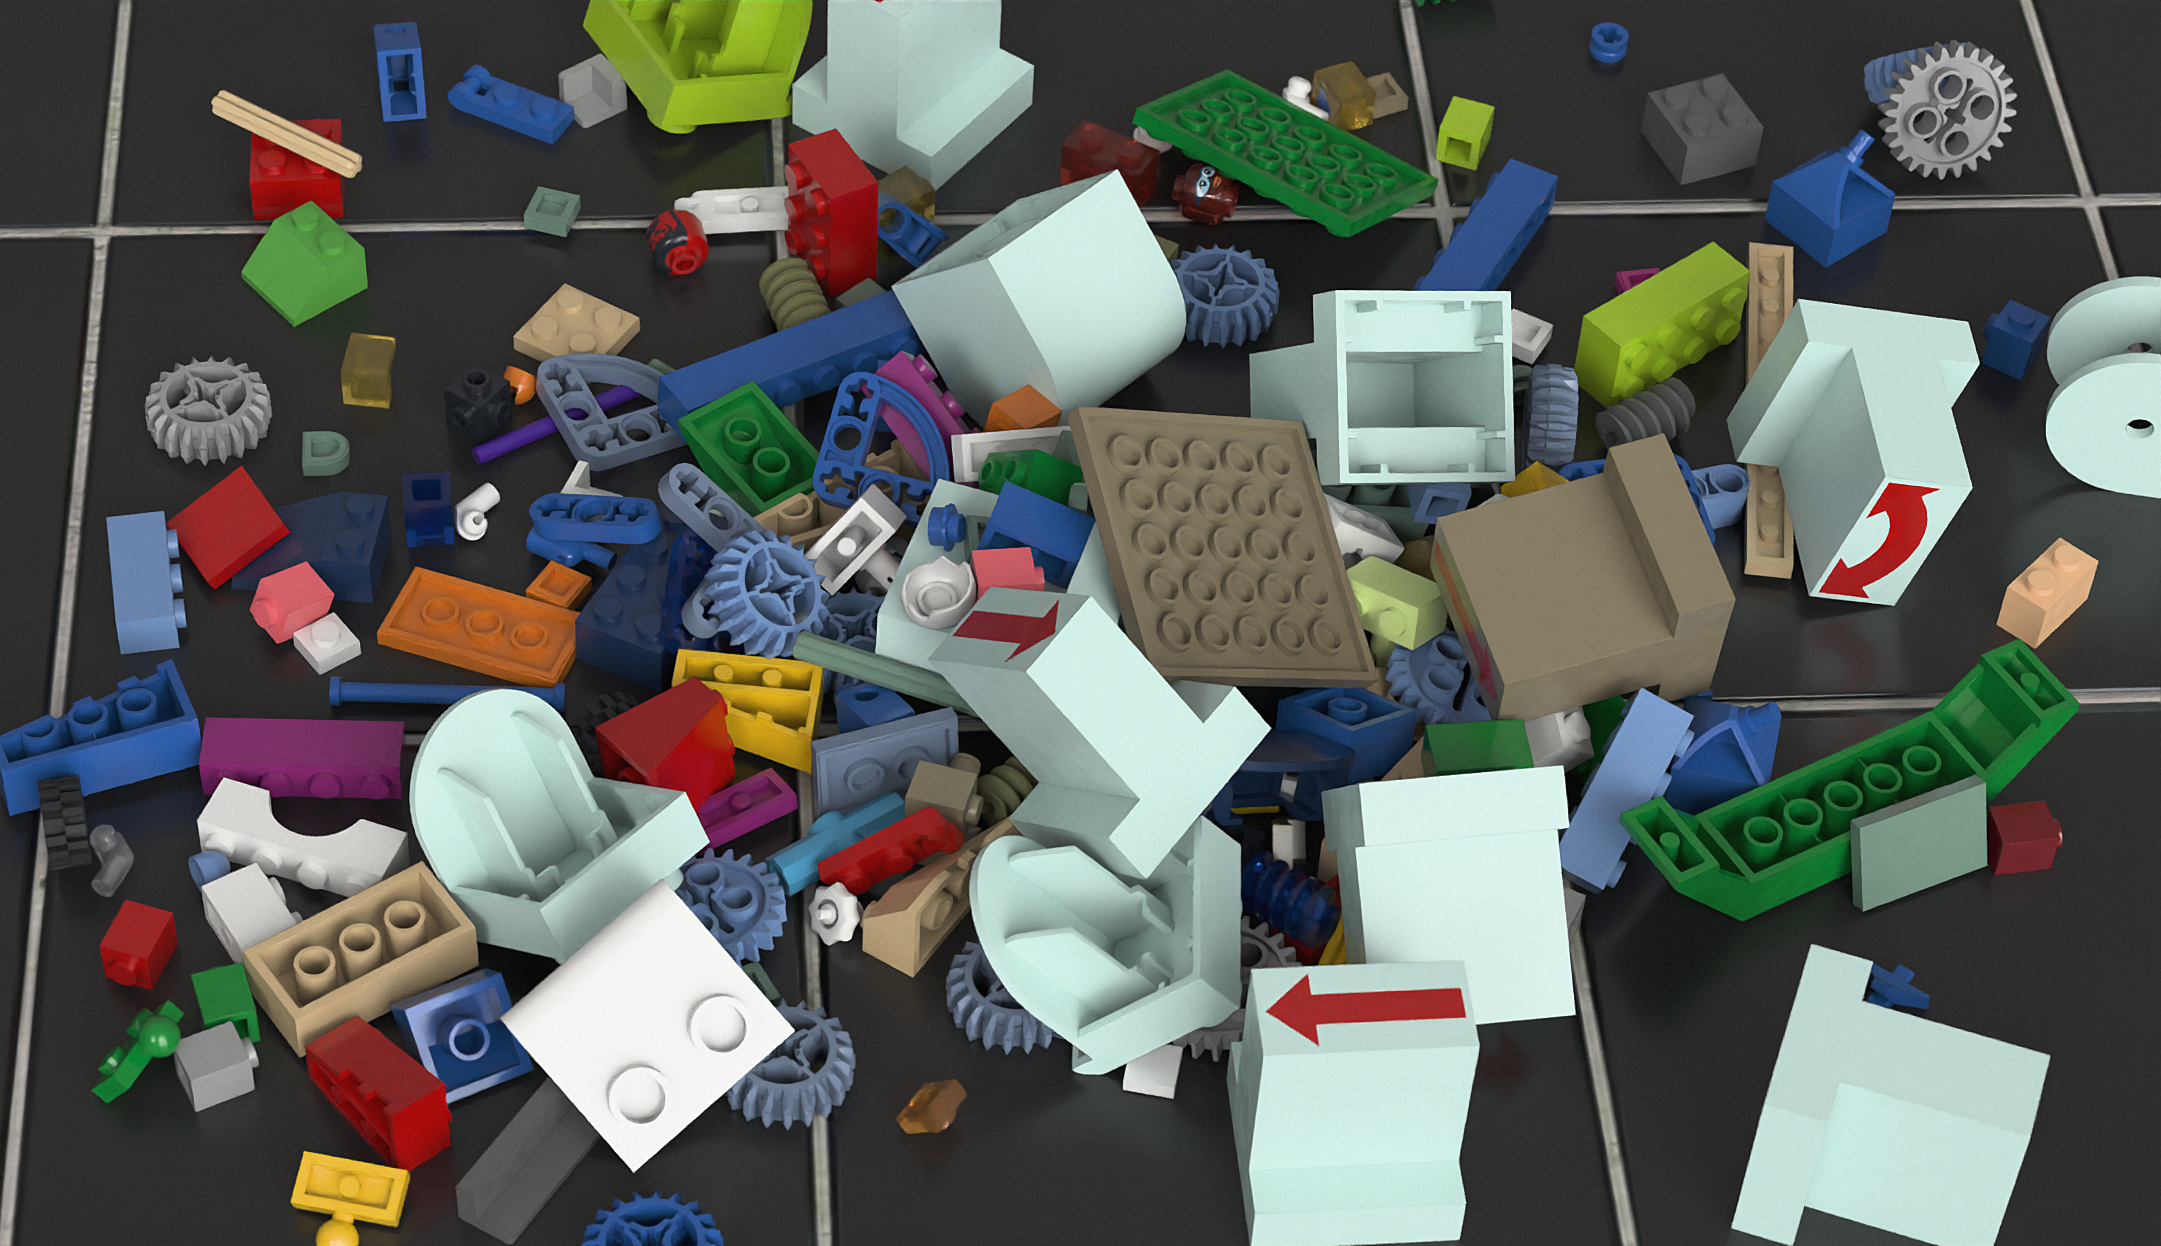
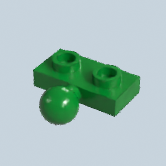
(151, 1036)

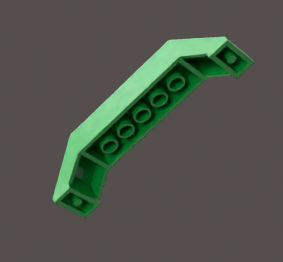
(1798, 826)

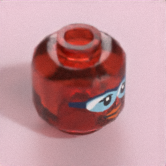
(1205, 194)

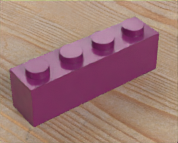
(916, 378)
(306, 756)

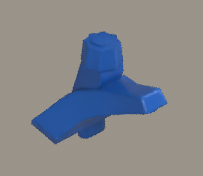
(1894, 988)

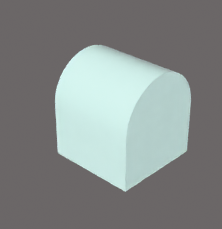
(1049, 297)

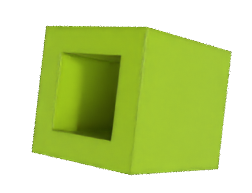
(1464, 133)

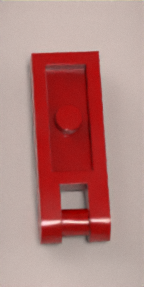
(891, 851)

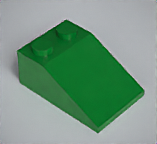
(750, 449)

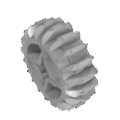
(208, 410)

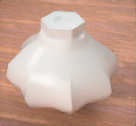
(835, 913)

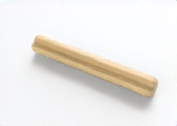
(287, 134)

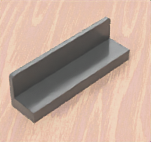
(525, 1164)

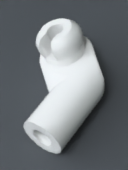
(470, 512)

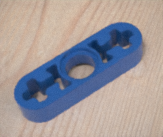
(565, 517)

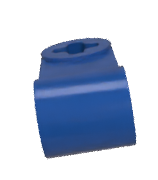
(909, 232)

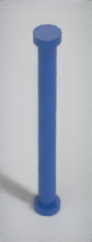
(429, 693)

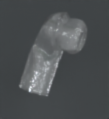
(114, 857)

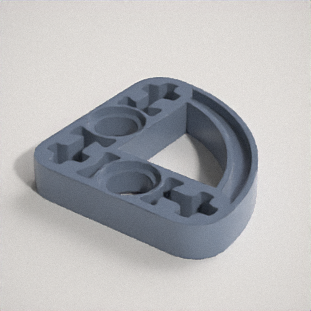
(597, 429)

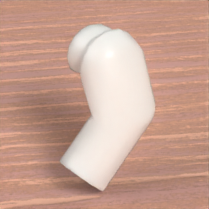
(1297, 94)

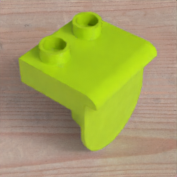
(704, 56)

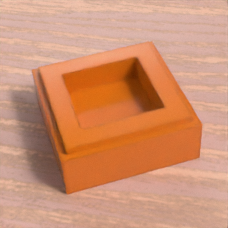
(560, 586)

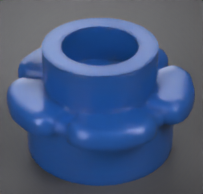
(946, 527)

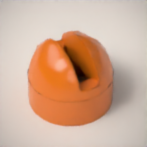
(521, 384)

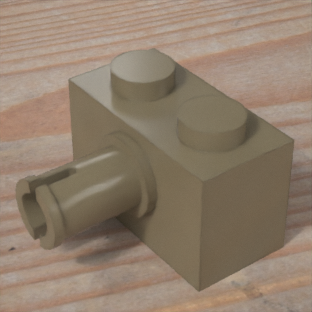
(950, 792)

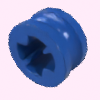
(1608, 42)

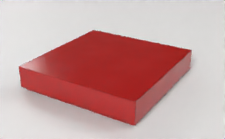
(228, 527)

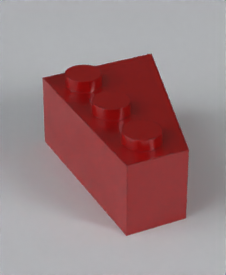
(381, 1093)

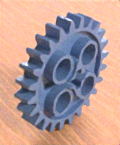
(1431, 678)
(734, 902)

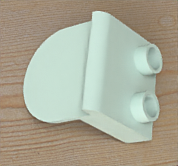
(530, 834)
(1113, 954)

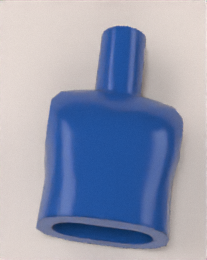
(570, 552)

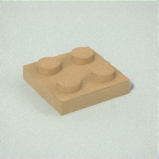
(575, 324)

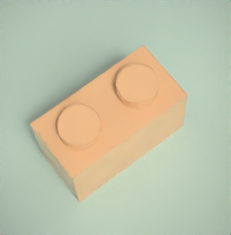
(2047, 592)

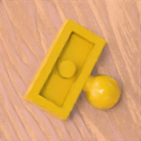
(348, 1193)

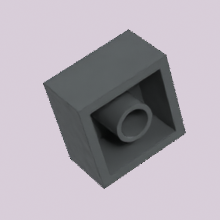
(1701, 129)

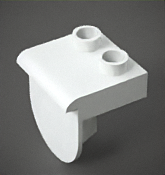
(647, 1024)

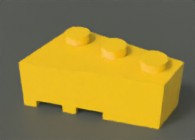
(769, 701)

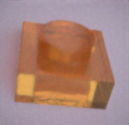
(932, 1107)

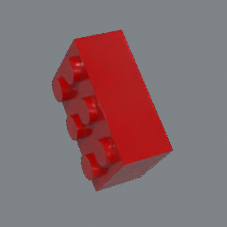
(832, 211)

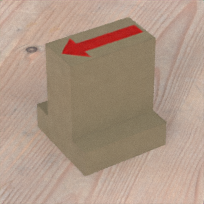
(1586, 588)

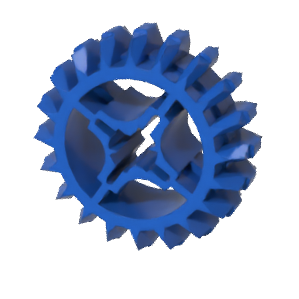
(653, 1223)

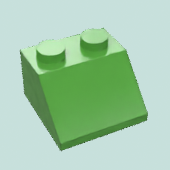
(306, 264)

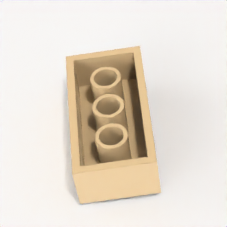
(361, 956)

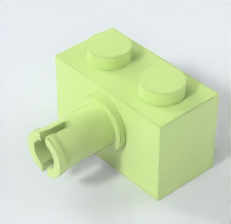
(1395, 606)

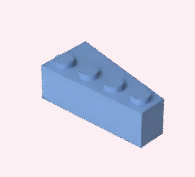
(1626, 778)

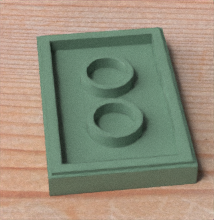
(1919, 843)

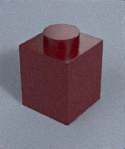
(2021, 837)

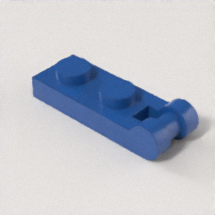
(511, 105)

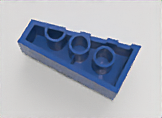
(107, 742)

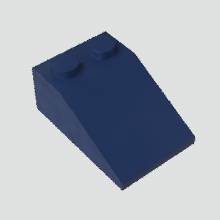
(338, 536)

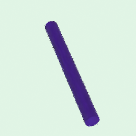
(546, 426)

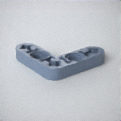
(698, 519)

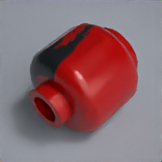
(675, 240)

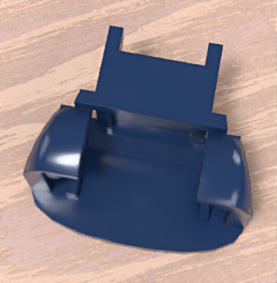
(1259, 778)

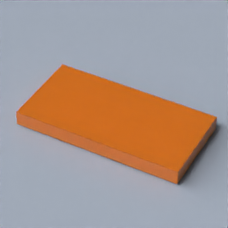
(481, 629)

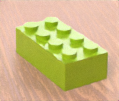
(1661, 325)

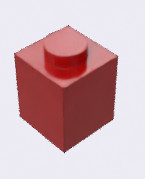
(138, 945)

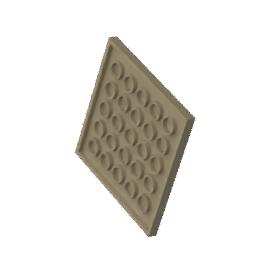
(1222, 548)

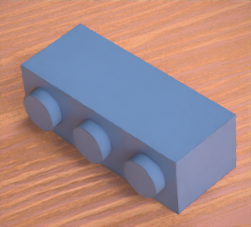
(145, 582)

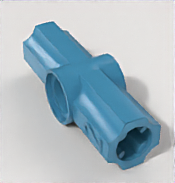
(829, 835)

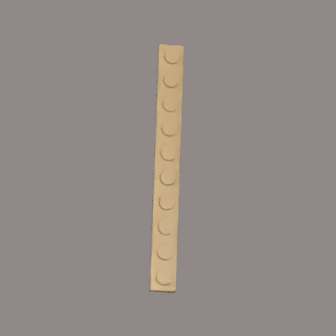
(1766, 513)

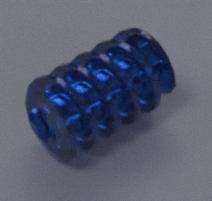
(1289, 900)

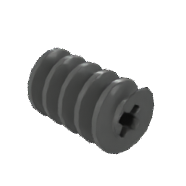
(1651, 412)

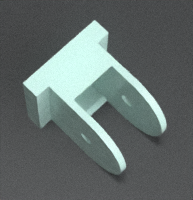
(2108, 386)

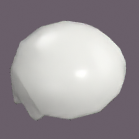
(939, 593)

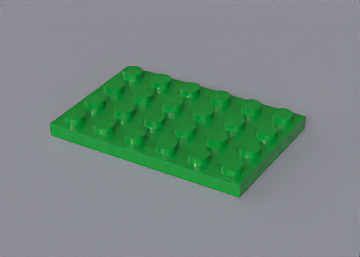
(1285, 152)

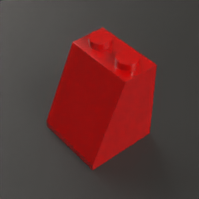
(672, 743)

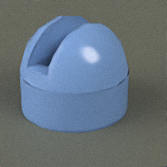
(208, 867)

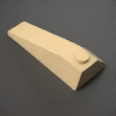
(925, 906)

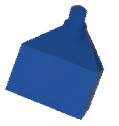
(1831, 203)
(1726, 756)

